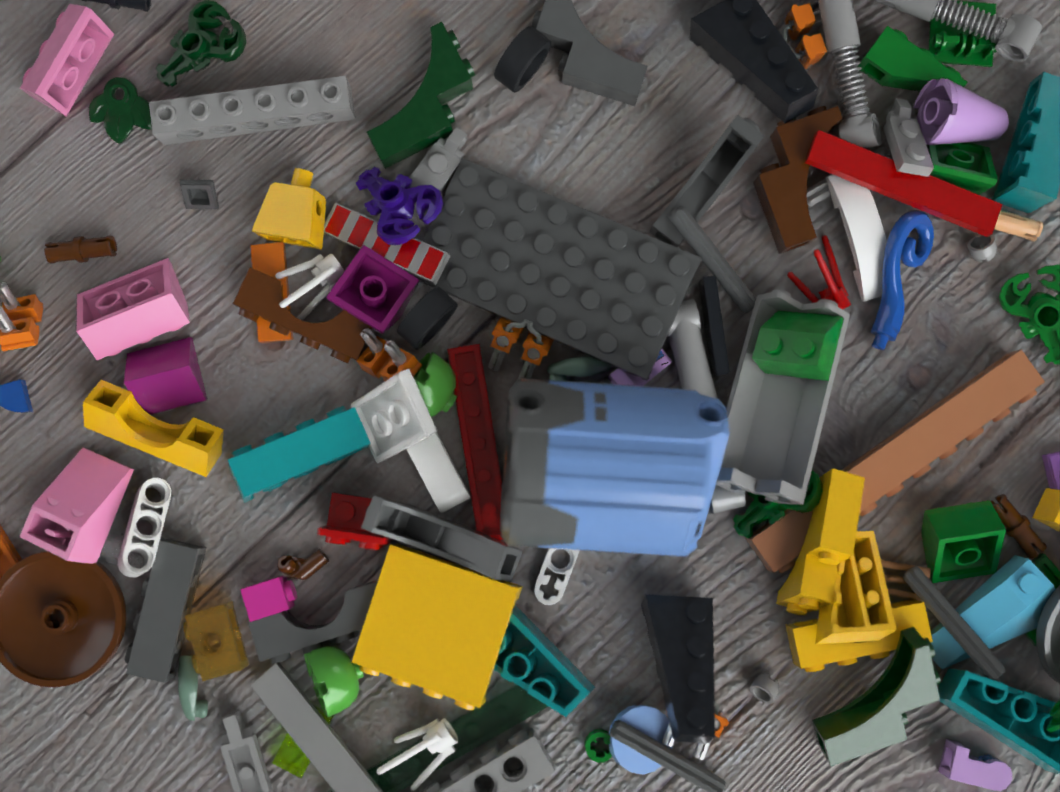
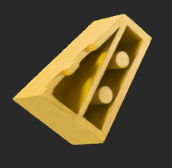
(860, 600)

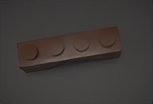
(261, 298)

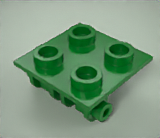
(960, 47)

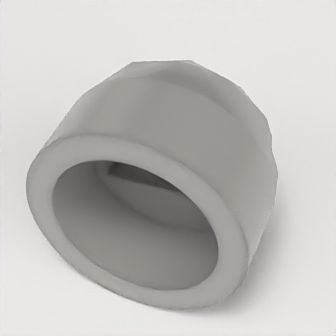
(982, 248)
(765, 688)

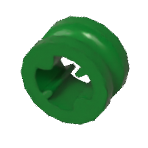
(590, 750)

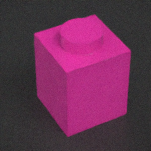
(269, 597)

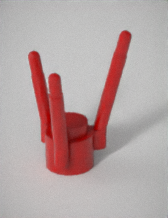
(835, 290)

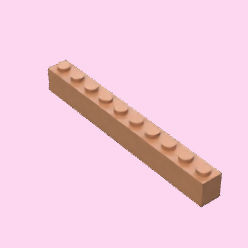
(913, 449)

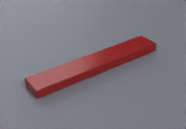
(918, 191)
(478, 437)

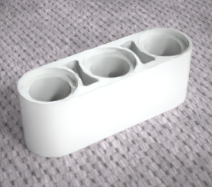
(438, 473)
(153, 513)

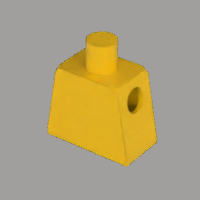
(293, 213)

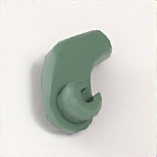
(576, 367)
(188, 690)

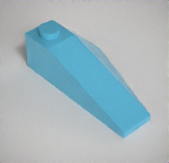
(998, 610)

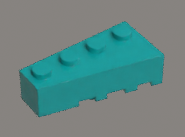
(1033, 158)
(297, 452)
(540, 666)
(1005, 713)

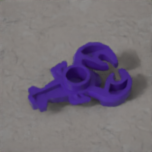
(397, 205)

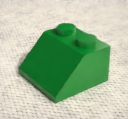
(798, 344)
(962, 541)

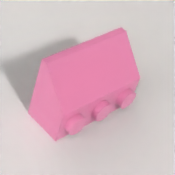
(67, 58)
(131, 310)

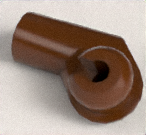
(302, 568)

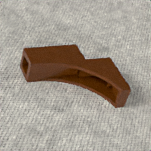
(784, 188)

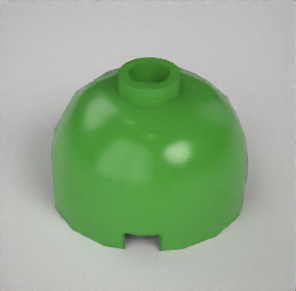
(436, 383)
(333, 678)

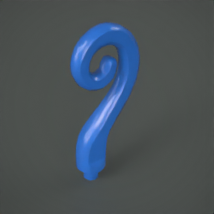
(898, 248)

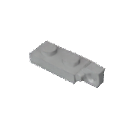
(907, 140)
(440, 162)
(243, 756)

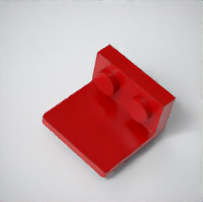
(346, 520)

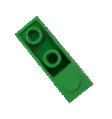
(902, 65)

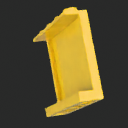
(435, 626)

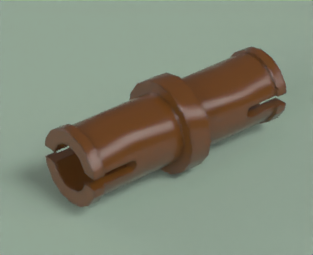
(80, 249)
(1018, 527)

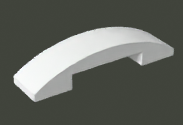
(863, 233)

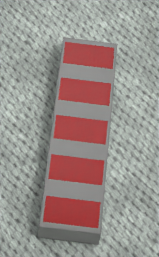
(359, 230)

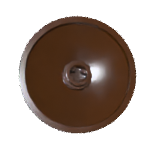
(59, 619)

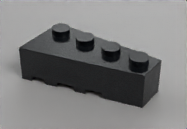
(756, 54)
(684, 657)

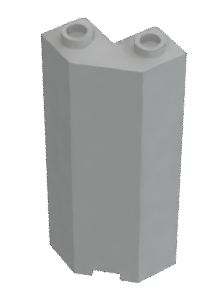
(773, 416)

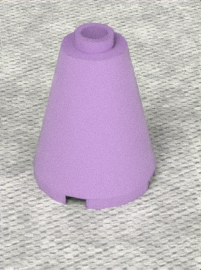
(957, 115)

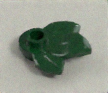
(123, 114)

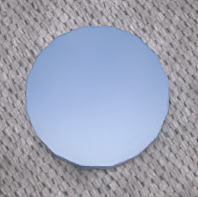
(648, 721)

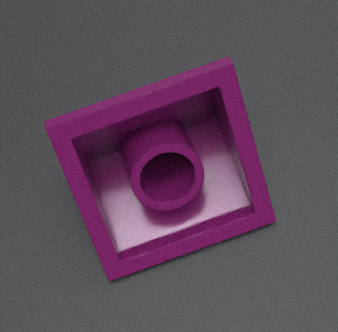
(373, 290)
(165, 376)

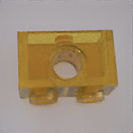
(223, 622)

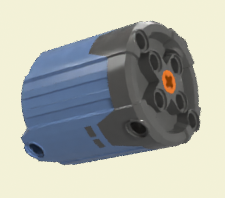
(609, 466)

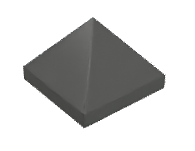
(199, 194)

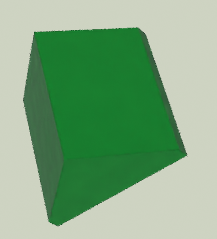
(964, 165)

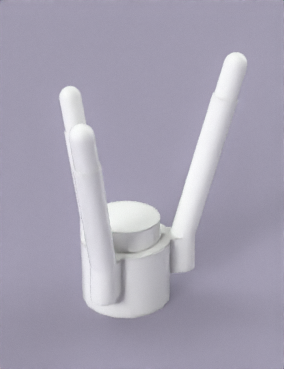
(327, 272)
(439, 738)

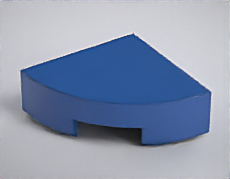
(15, 397)

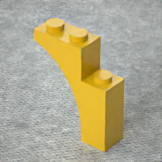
(826, 544)

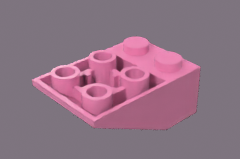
(78, 508)

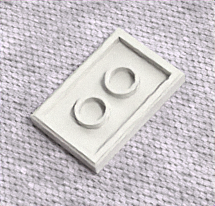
(394, 416)

